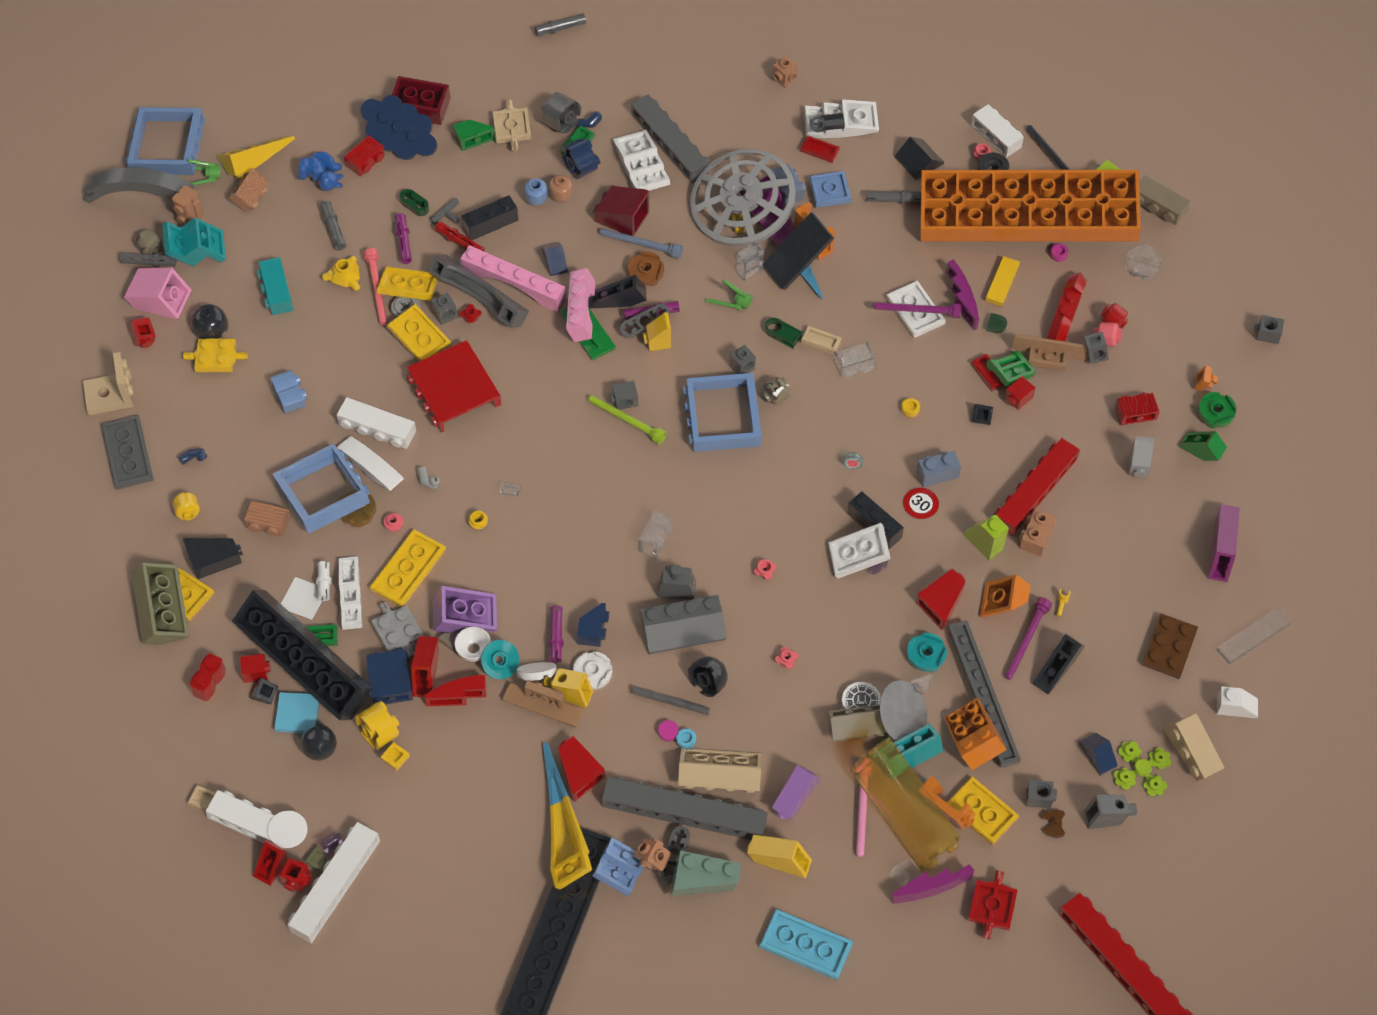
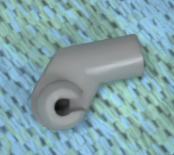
(427, 481)

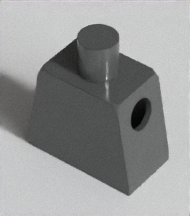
(677, 583)
(1108, 811)

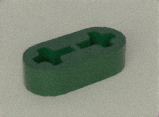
(413, 203)

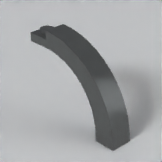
(134, 179)

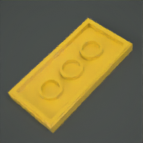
(407, 568)

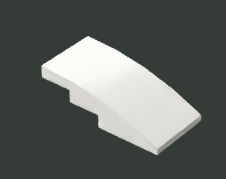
(859, 118)
(641, 161)

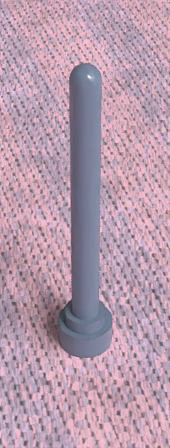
(673, 250)

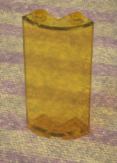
(905, 804)

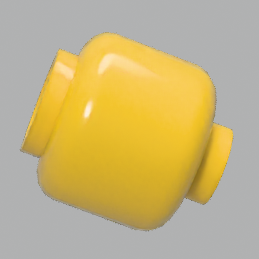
(186, 506)

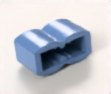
(288, 391)

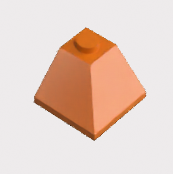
(1004, 595)

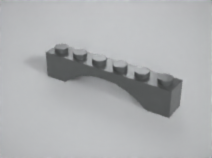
(501, 305)

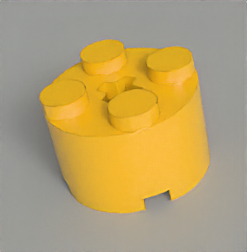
(377, 725)

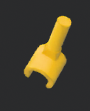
(1062, 600)

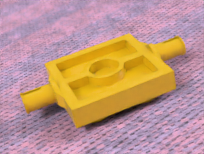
(215, 355)

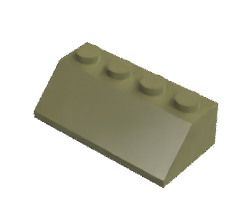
(159, 603)

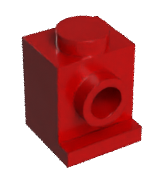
(142, 332)

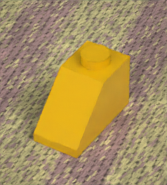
(658, 333)

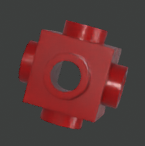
(292, 870)

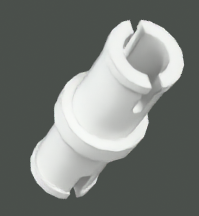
(323, 581)

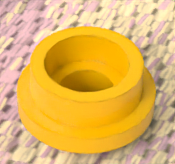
(475, 516)

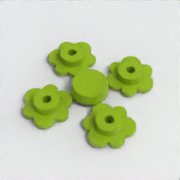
(1142, 768)

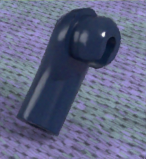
(192, 453)

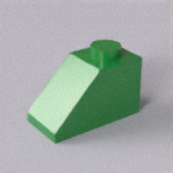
(472, 134)
(1204, 445)

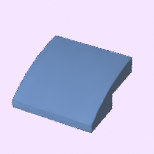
(618, 867)

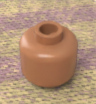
(560, 188)

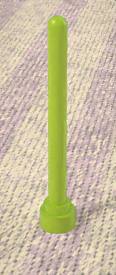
(657, 435)

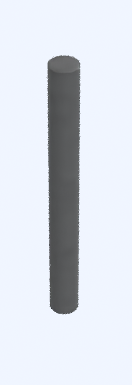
(671, 700)

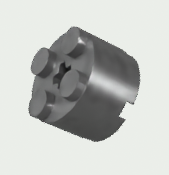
(560, 112)

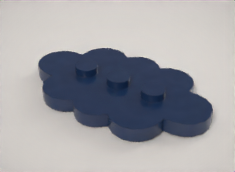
(399, 127)

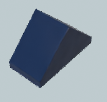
(555, 258)
(1099, 752)

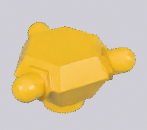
(344, 273)

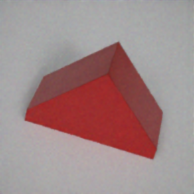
(270, 863)

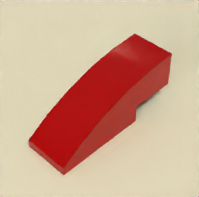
(457, 691)

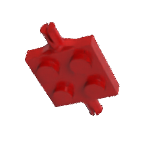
(993, 905)

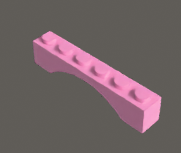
(539, 288)

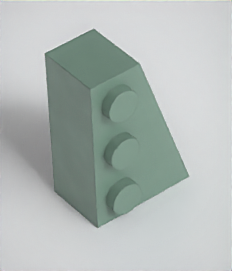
(703, 874)

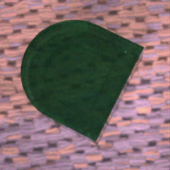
(997, 323)

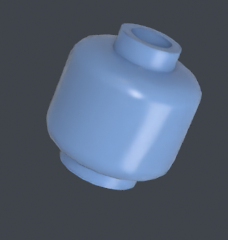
(535, 191)

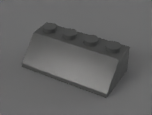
(683, 624)

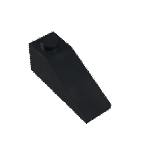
(619, 294)
(1058, 663)

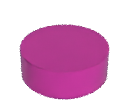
(1059, 252)
(668, 730)

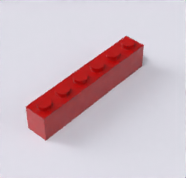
(1037, 485)

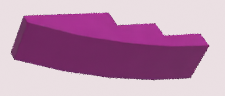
(963, 293)
(925, 887)

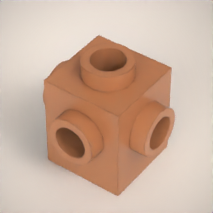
(784, 71)
(652, 854)

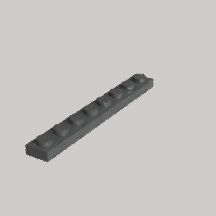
(982, 687)

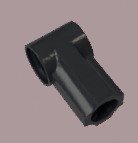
(829, 122)

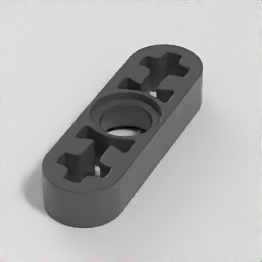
(629, 322)
(672, 846)

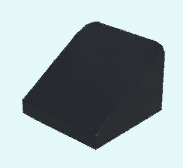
(982, 414)
(263, 691)

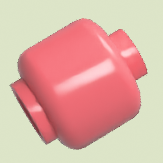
(1111, 333)

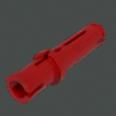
(454, 236)

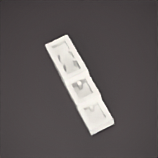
(370, 463)
(350, 593)

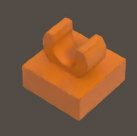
(1205, 379)

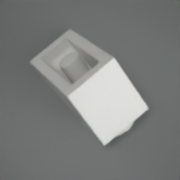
(1236, 703)

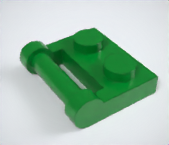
(1012, 372)

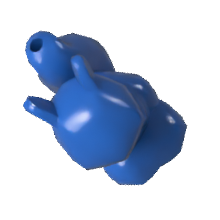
(315, 167)

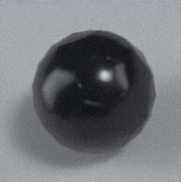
(318, 742)

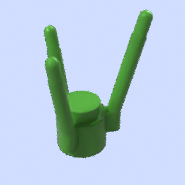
(212, 171)
(742, 298)

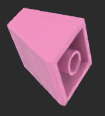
(158, 292)

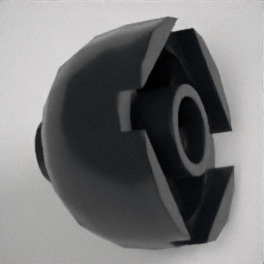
(209, 322)
(709, 675)

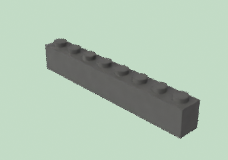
(683, 808)

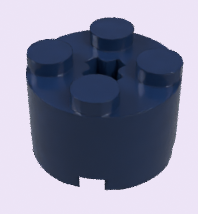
(580, 158)

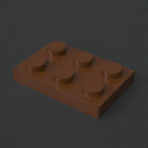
(1170, 646)

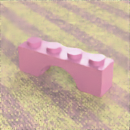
(578, 318)

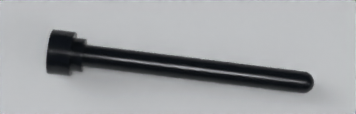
(1054, 156)

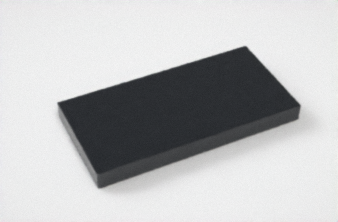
(798, 251)

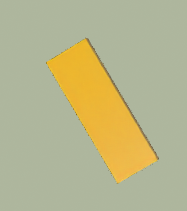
(1002, 281)

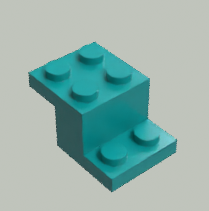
(194, 242)

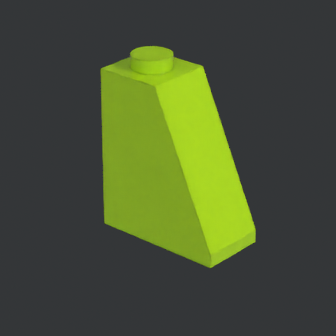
(988, 536)

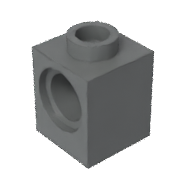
(444, 308)
(1269, 329)
(1097, 347)
(742, 360)
(624, 395)
(1034, 799)

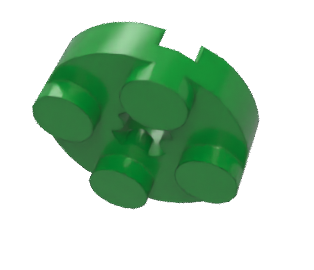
(1216, 419)

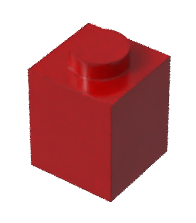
(1019, 393)
(254, 667)

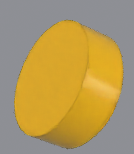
(910, 407)

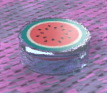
(853, 460)

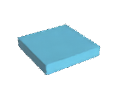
(296, 712)

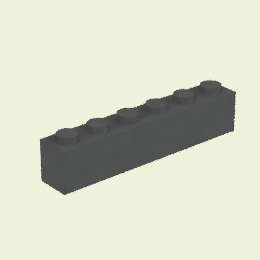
(669, 137)

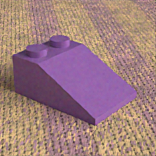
(462, 608)

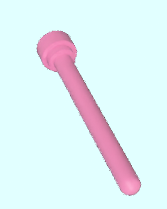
(860, 845)

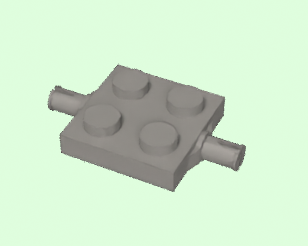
(397, 629)

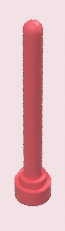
(371, 257)

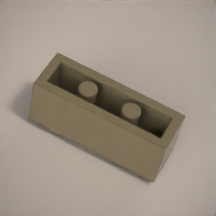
(1162, 200)
(855, 723)

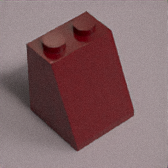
(623, 209)

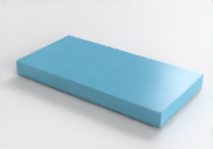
(806, 944)

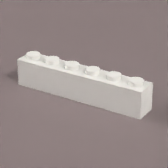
(333, 882)

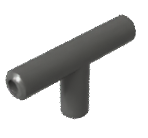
(446, 211)

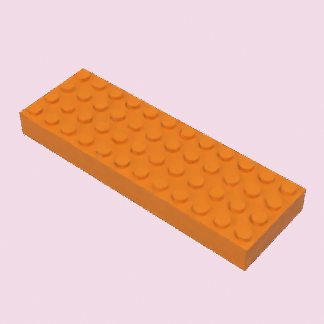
(1030, 206)

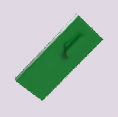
(600, 342)

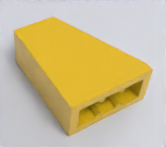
(780, 855)

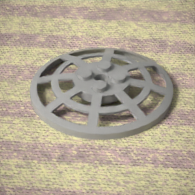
(745, 203)

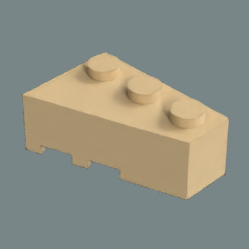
(1194, 746)

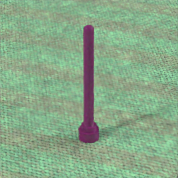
(953, 310)
(1042, 607)

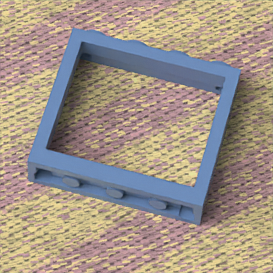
(173, 167)
(729, 441)
(309, 465)

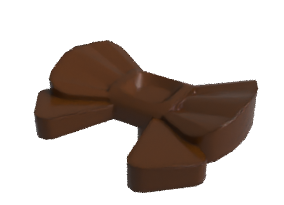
(1056, 817)

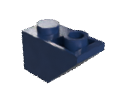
(591, 626)

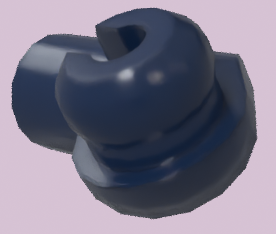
(591, 121)

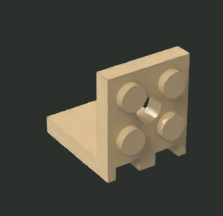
(117, 385)

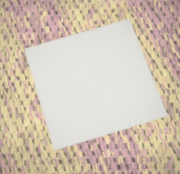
(302, 598)

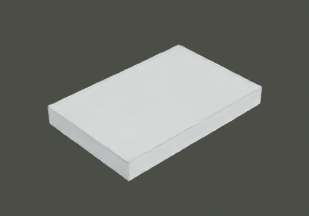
(915, 322)
(859, 550)

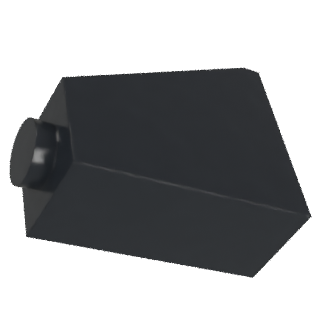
(212, 554)

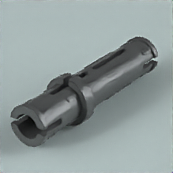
(565, 23)
(894, 196)
(330, 219)
(128, 258)

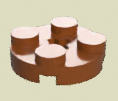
(655, 265)

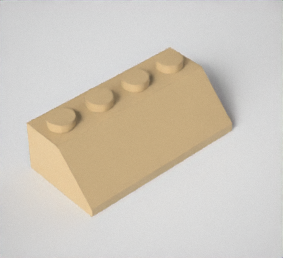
(720, 770)

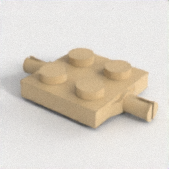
(512, 125)

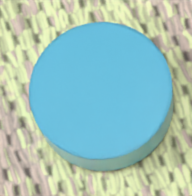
(686, 738)

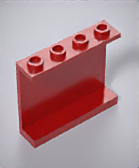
(452, 383)

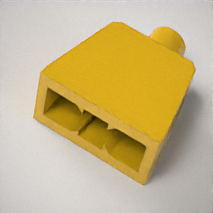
(572, 684)

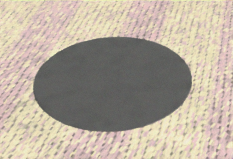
(902, 709)

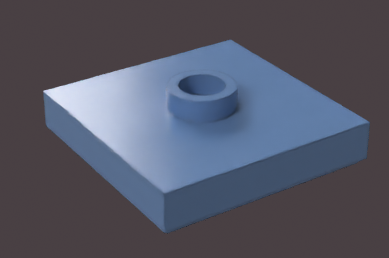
(830, 189)

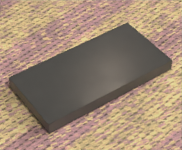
(127, 452)

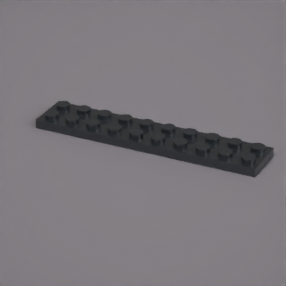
(555, 939)

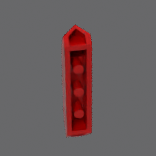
(1067, 307)

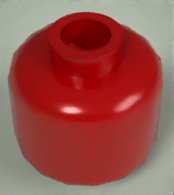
(1115, 314)

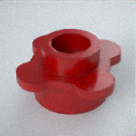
(470, 318)

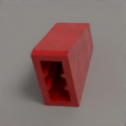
(941, 597)
(424, 665)
(579, 767)

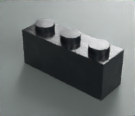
(490, 217)
(869, 513)

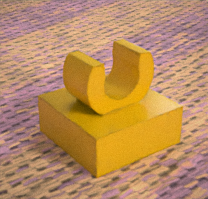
(395, 756)

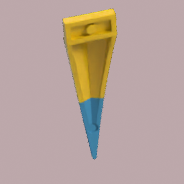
(568, 845)

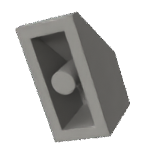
(1141, 456)

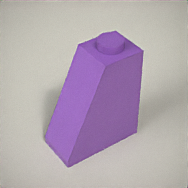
(795, 792)

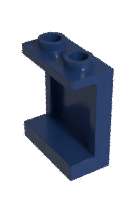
(389, 676)

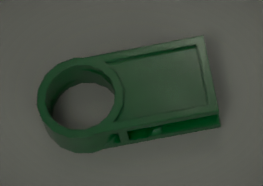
(787, 334)

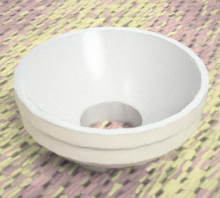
(468, 637)

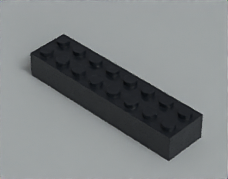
(302, 655)

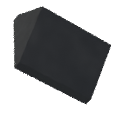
(917, 156)

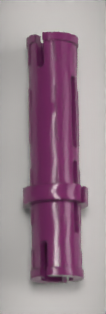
(403, 240)
(672, 306)
(556, 641)

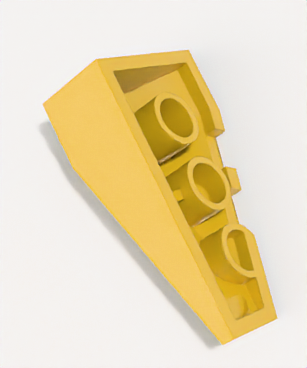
(240, 161)

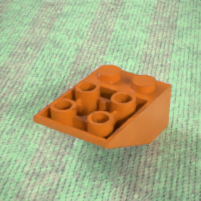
(974, 734)

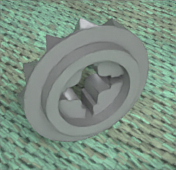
(399, 302)

